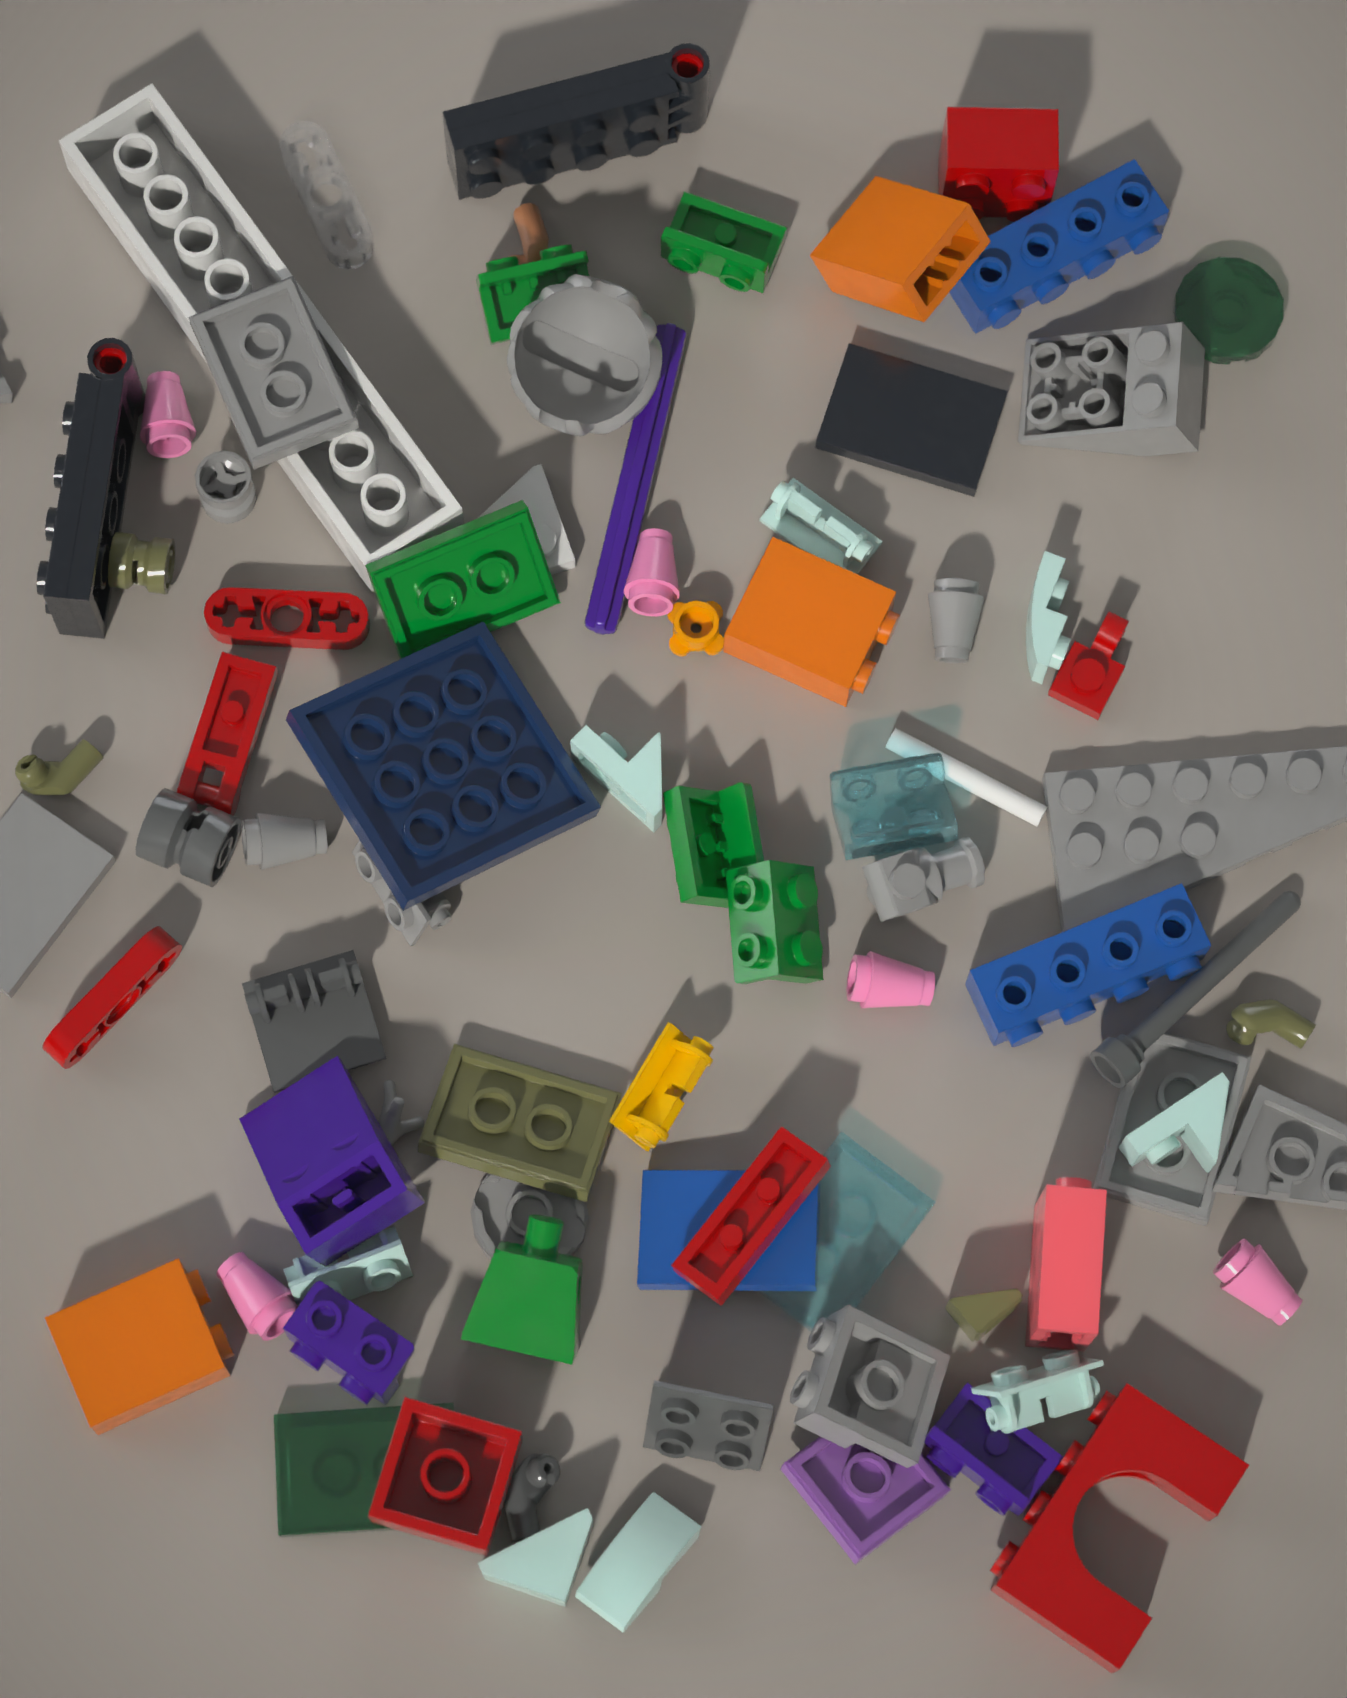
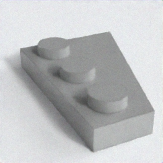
(1286, 1154)

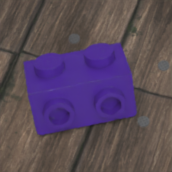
(349, 1341)
(1003, 1465)

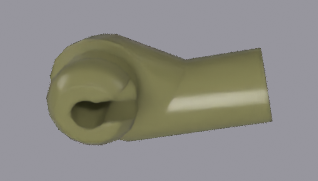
(57, 777)
(1266, 1017)

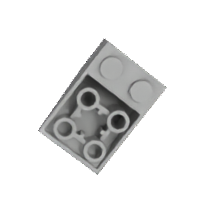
(1114, 391)

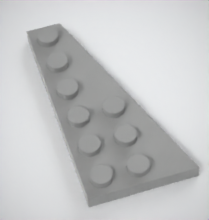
(1185, 822)

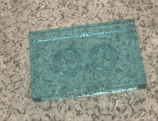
(862, 1227)

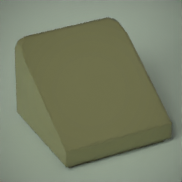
(982, 1312)

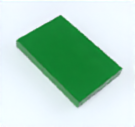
(464, 577)

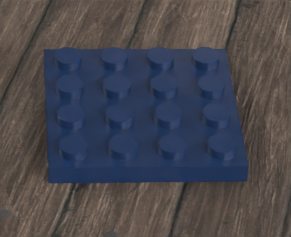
(442, 764)

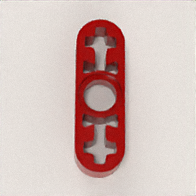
(271, 599)
(112, 997)

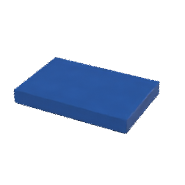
(680, 1203)

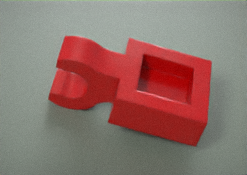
(1090, 673)

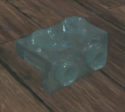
(892, 806)

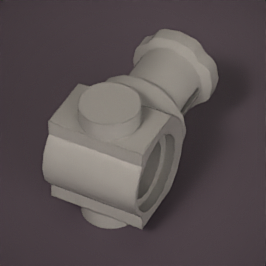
(919, 878)

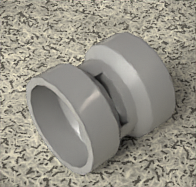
(221, 475)

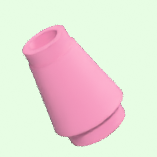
(166, 417)
(653, 575)
(886, 982)
(1257, 1282)
(257, 1296)

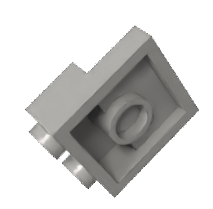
(869, 1386)

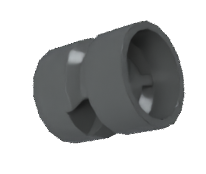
(184, 836)

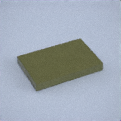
(519, 1122)

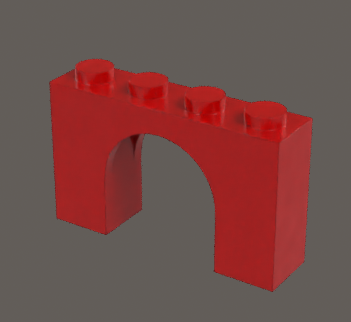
(1045, 1573)

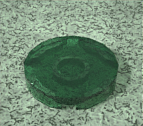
(1230, 308)

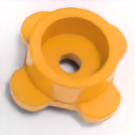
(696, 612)

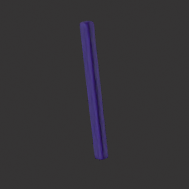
(633, 490)

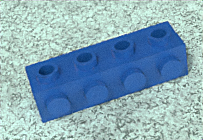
(1059, 245)
(1088, 965)

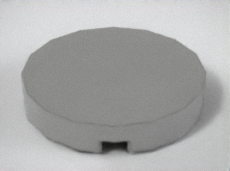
(503, 1212)

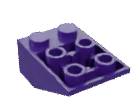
(329, 1163)

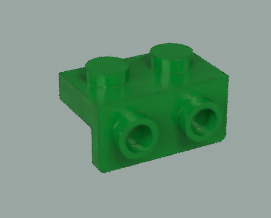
(722, 243)
(511, 286)
(709, 837)
(774, 923)

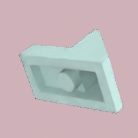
(632, 783)
(1194, 1118)

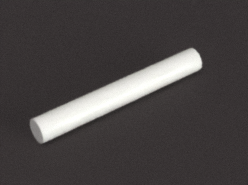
(971, 779)

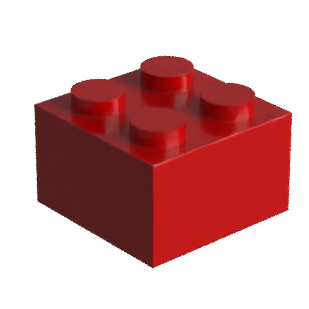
(999, 159)
(445, 1476)

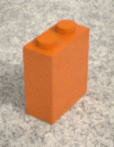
(900, 248)
(811, 622)
(140, 1345)

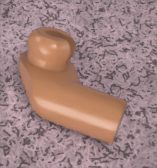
(531, 232)

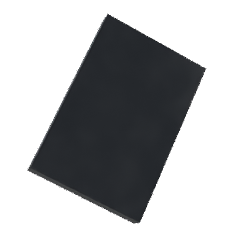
(911, 419)

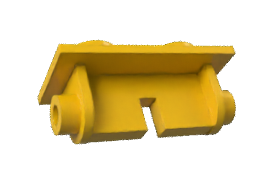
(656, 1090)

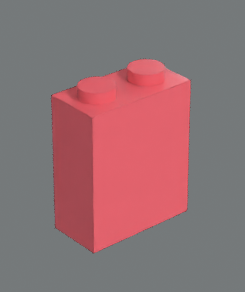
(1066, 1266)

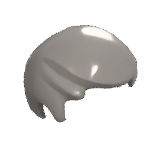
(584, 356)

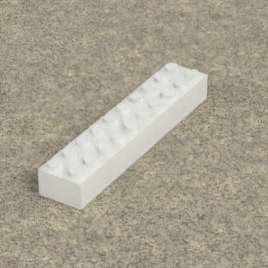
(205, 250)

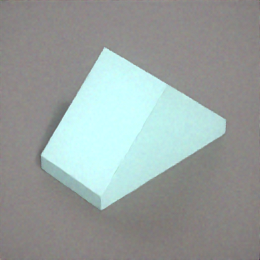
(544, 1562)

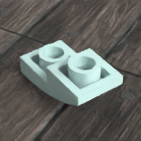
(1044, 624)
(637, 1561)

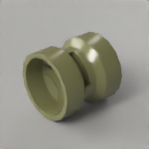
(141, 562)

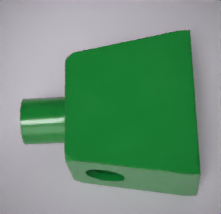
(530, 1296)

